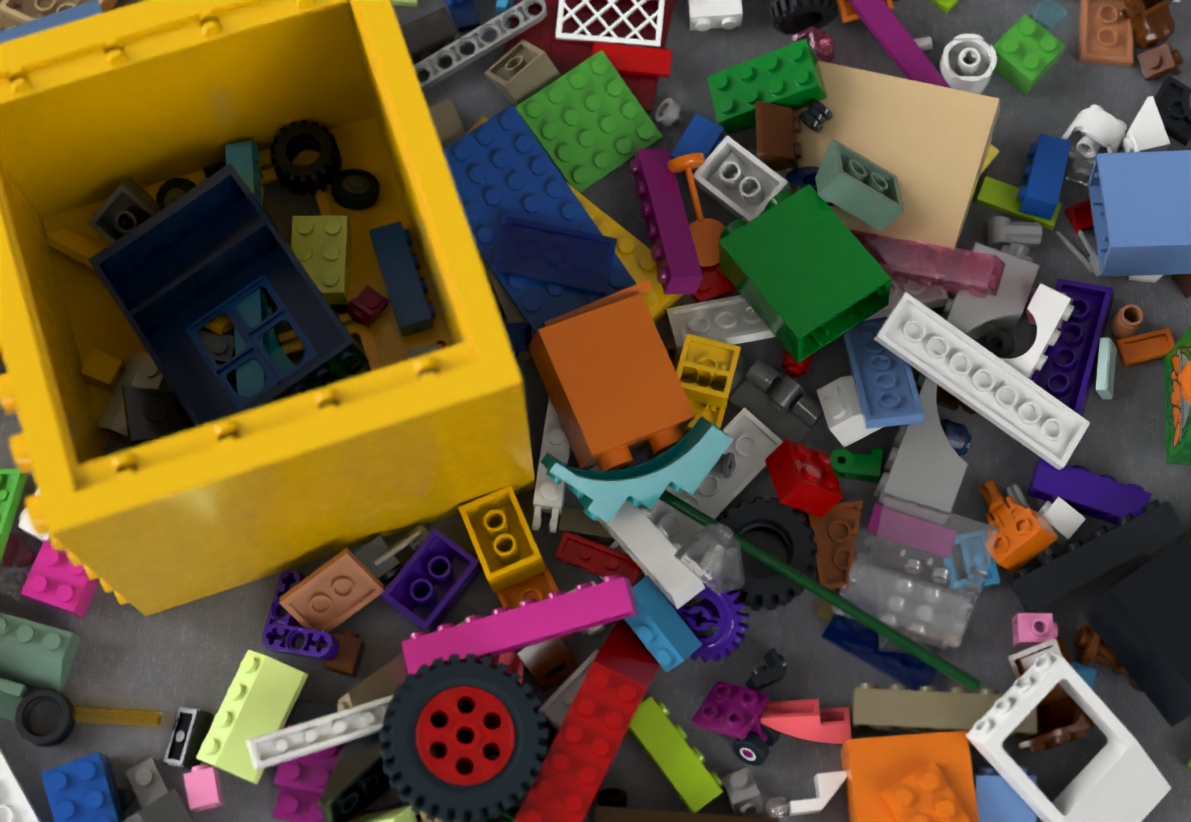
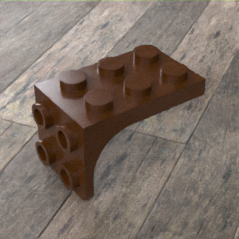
(1057, 713)

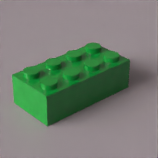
(779, 77)

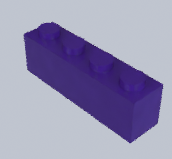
(1086, 492)

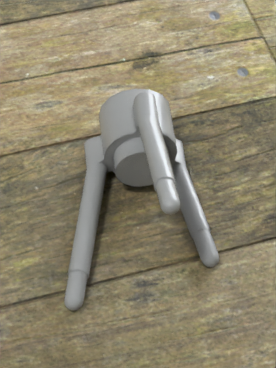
(1093, 265)
(411, 541)

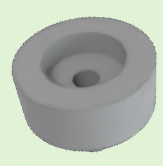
(668, 112)

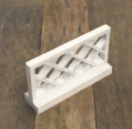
(602, 37)

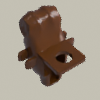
(1150, 20)

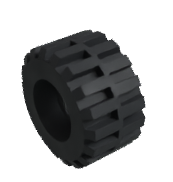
(799, 15)
(299, 139)

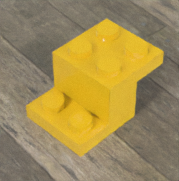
(707, 376)

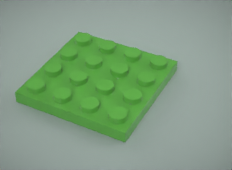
(588, 122)

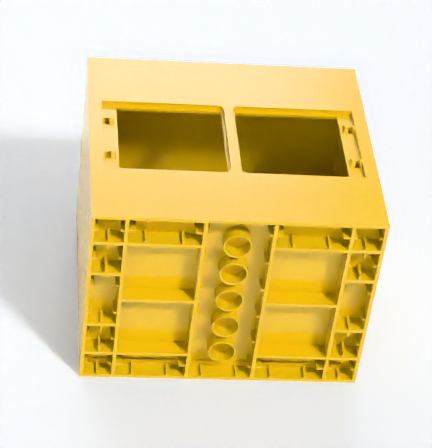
(156, 100)

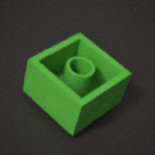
(1026, 54)

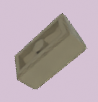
(578, 523)

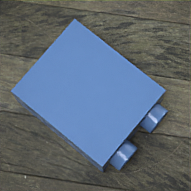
(1142, 212)

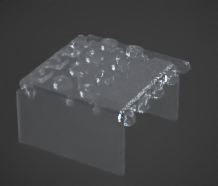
(922, 571)

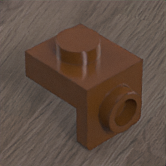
(1160, 62)

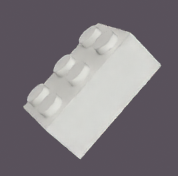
(739, 180)

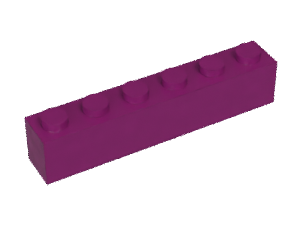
(666, 222)

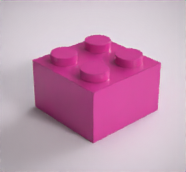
(59, 583)

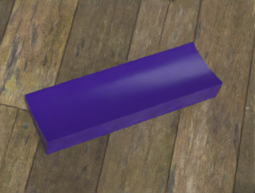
(1075, 354)

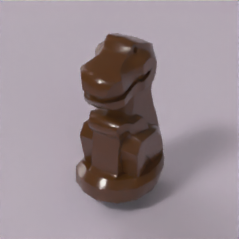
(1093, 649)

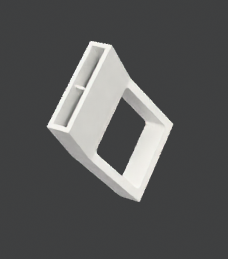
(1113, 786)

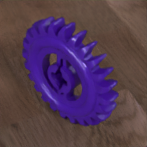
(706, 614)

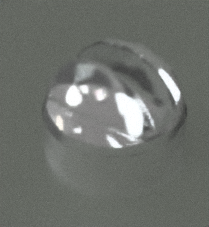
(777, 809)

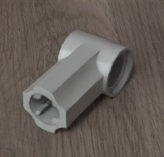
(1003, 231)

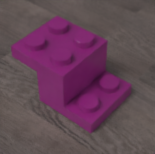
(303, 783)

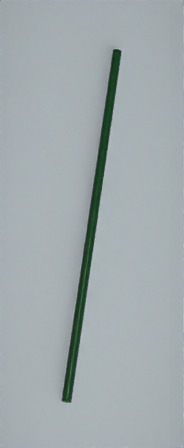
(829, 596)

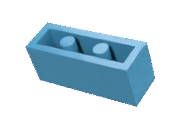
(661, 626)

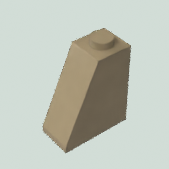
(378, 685)

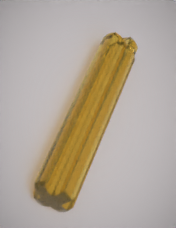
(117, 716)

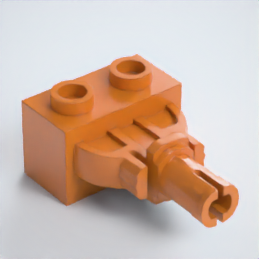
(1021, 530)

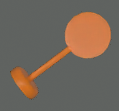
(704, 231)

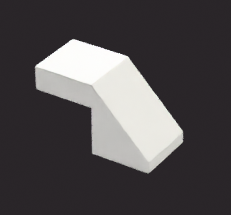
(825, 786)

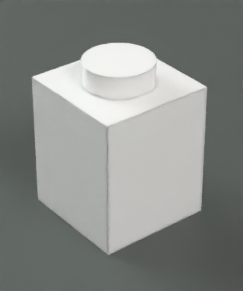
(1062, 519)

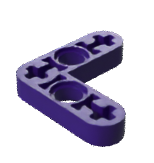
(287, 627)

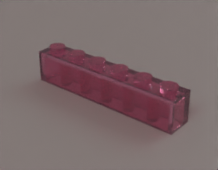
(935, 264)

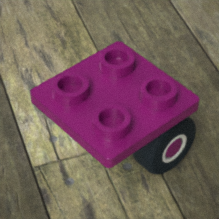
(736, 713)

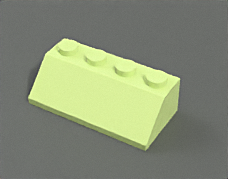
(254, 706)

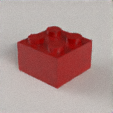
(803, 478)

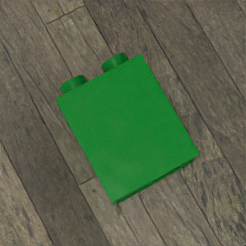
(803, 271)

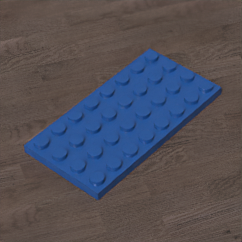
(507, 173)

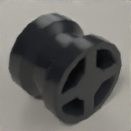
(816, 115)

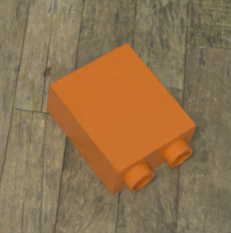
(612, 383)
(883, 761)

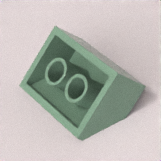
(859, 186)
(36, 653)

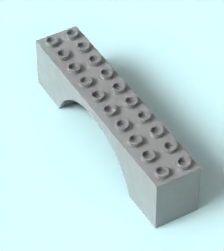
(924, 462)

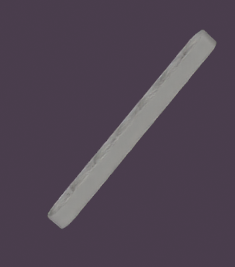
(481, 46)

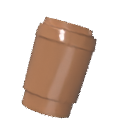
(1126, 321)

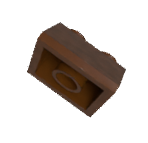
(777, 136)

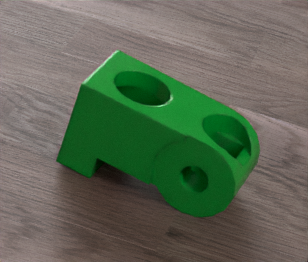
(857, 466)

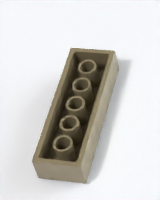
(926, 710)

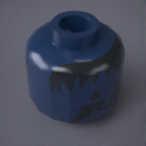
(957, 436)

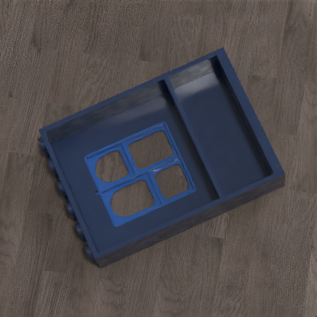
(199, 264)

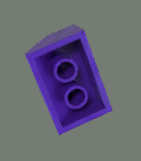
(432, 581)

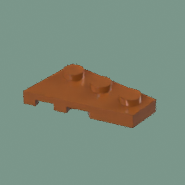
(836, 542)

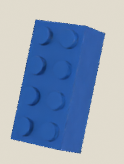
(84, 791)

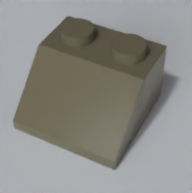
(522, 72)

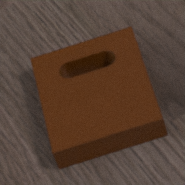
(545, 655)

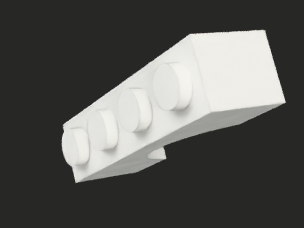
(1048, 310)

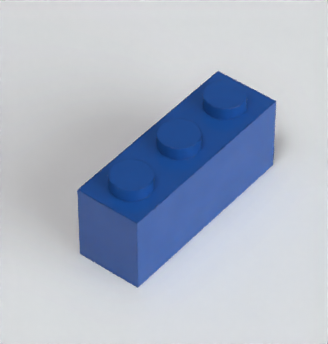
(1043, 176)

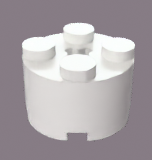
(967, 63)
(1094, 133)

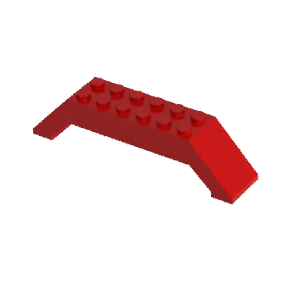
(592, 731)

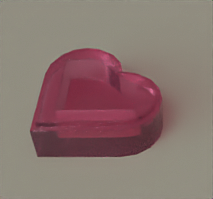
(18, 552)

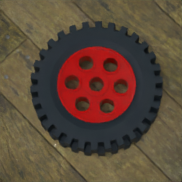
(434, 783)

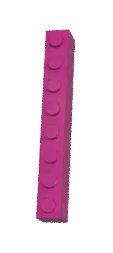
(525, 625)

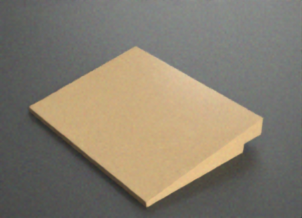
(914, 130)

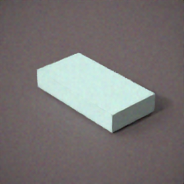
(1106, 368)

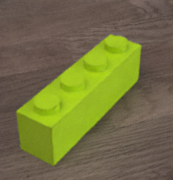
(673, 756)

